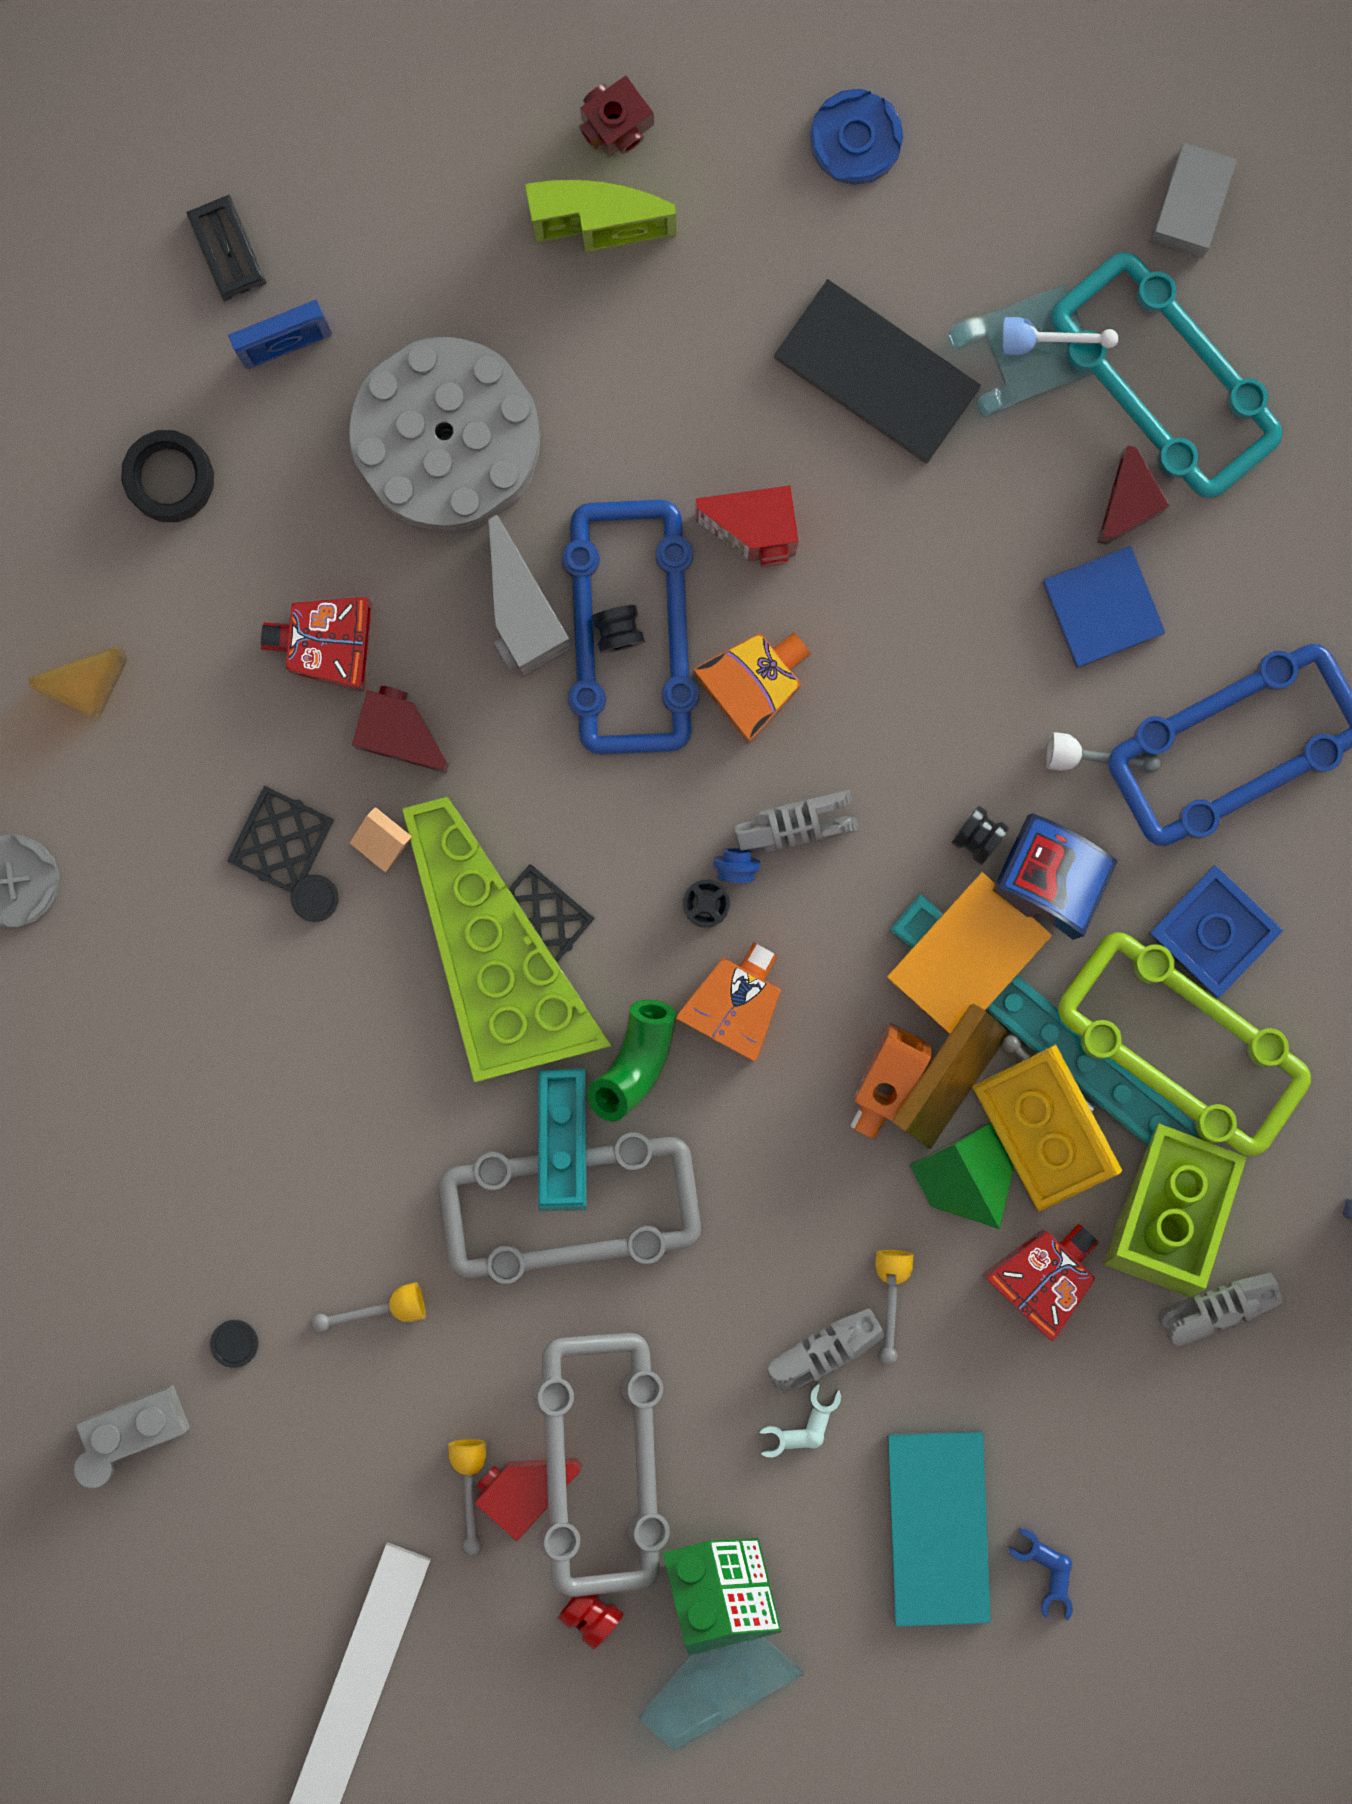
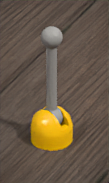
(894, 1269)
(404, 1304)
(468, 1458)

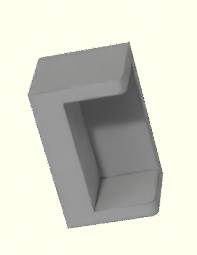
(1193, 200)

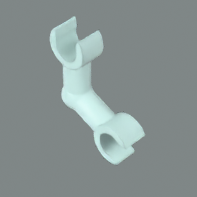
(812, 1436)

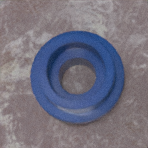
(736, 866)

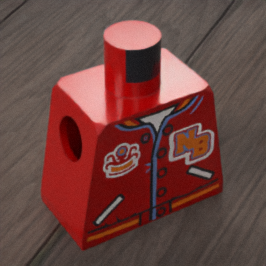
(324, 640)
(1046, 1278)

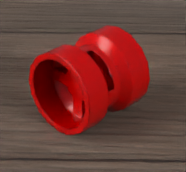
(591, 1618)

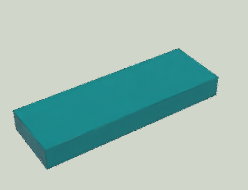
(562, 1140)

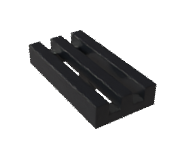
(241, 284)

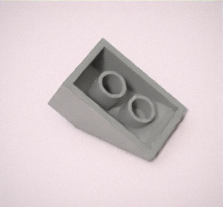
(522, 614)

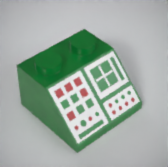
(721, 1593)

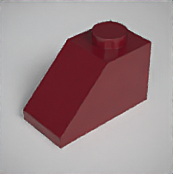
(397, 730)

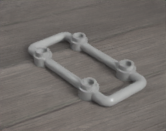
(508, 1262)
(647, 1528)

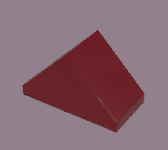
(1133, 497)

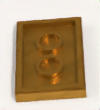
(950, 1076)

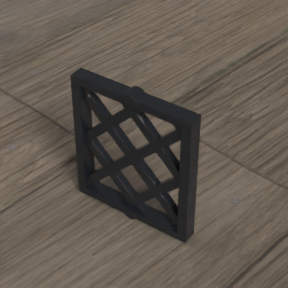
(296, 807)
(566, 944)

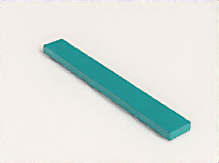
(1040, 1027)

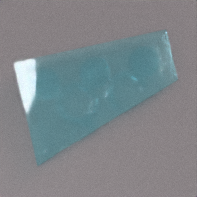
(715, 1688)

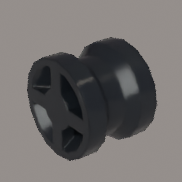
(618, 629)
(980, 835)
(707, 893)

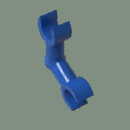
(1058, 1564)

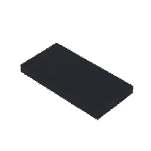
(877, 371)

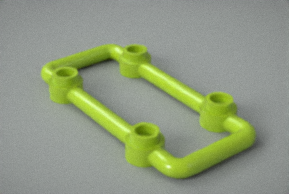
(1264, 1047)

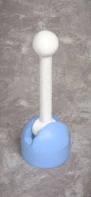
(1021, 337)

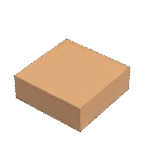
(380, 839)

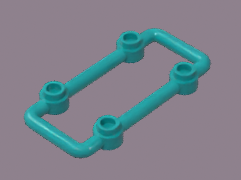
(1245, 398)

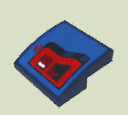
(1055, 875)

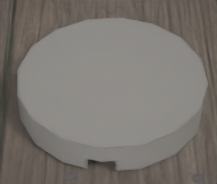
(26, 880)

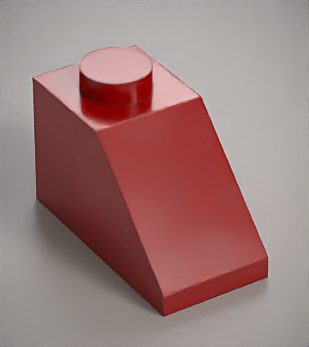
(518, 1493)

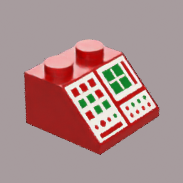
(753, 523)

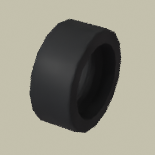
(142, 450)

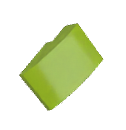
(600, 211)

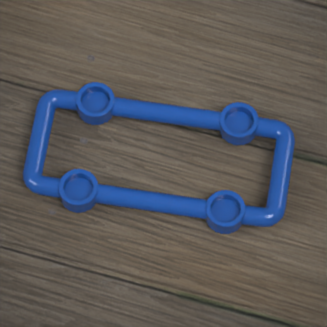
(673, 557)
(1157, 735)

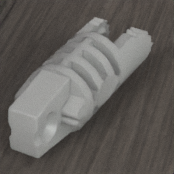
(796, 823)
(1220, 1308)
(825, 1351)

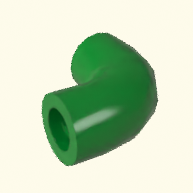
(637, 1063)

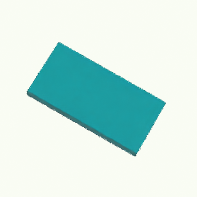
(939, 1528)

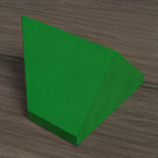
(968, 1176)

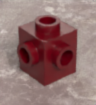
(618, 102)

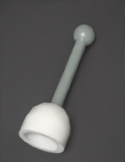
(1066, 752)

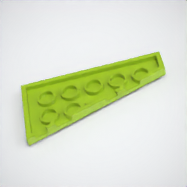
(501, 976)

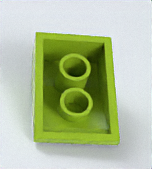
(1176, 1212)

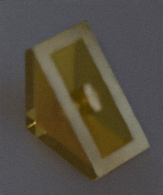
(85, 682)

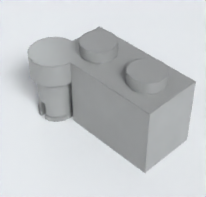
(125, 1432)

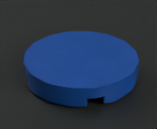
(856, 136)

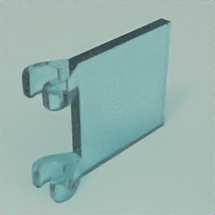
(1025, 374)

